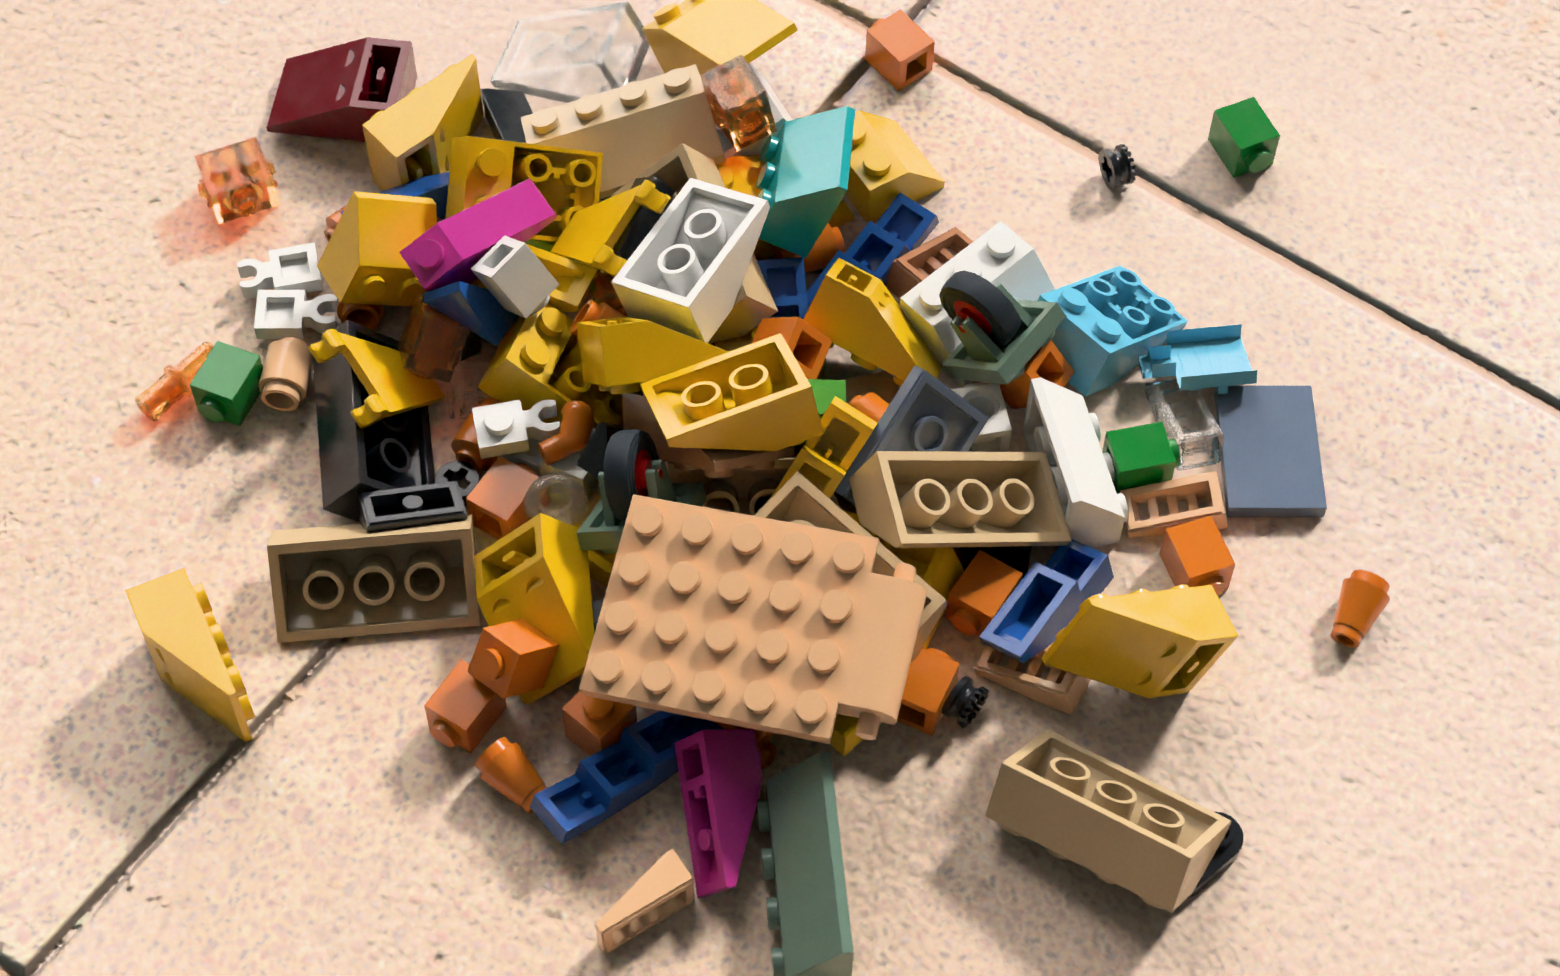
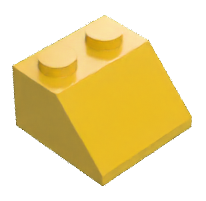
(884, 165)
(364, 250)

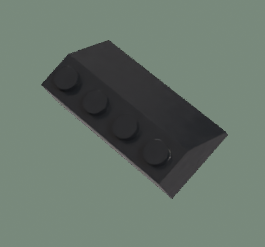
(367, 459)

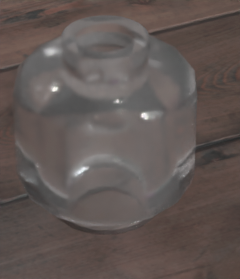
(557, 497)

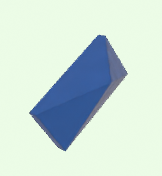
(472, 308)

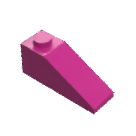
(459, 242)
(719, 795)

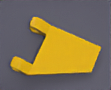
(598, 227)
(381, 373)

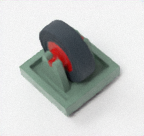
(994, 329)
(630, 469)

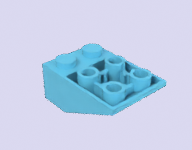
(1109, 326)

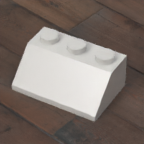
(997, 257)
(1082, 474)

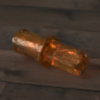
(172, 384)

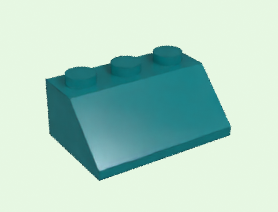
(805, 177)

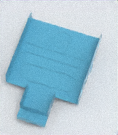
(1201, 359)

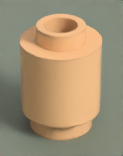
(286, 374)

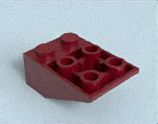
(342, 88)

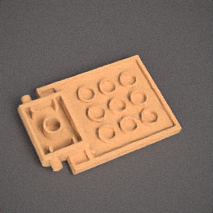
(753, 623)

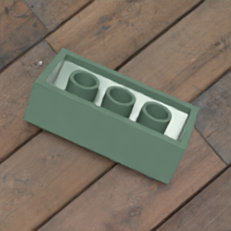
(806, 871)

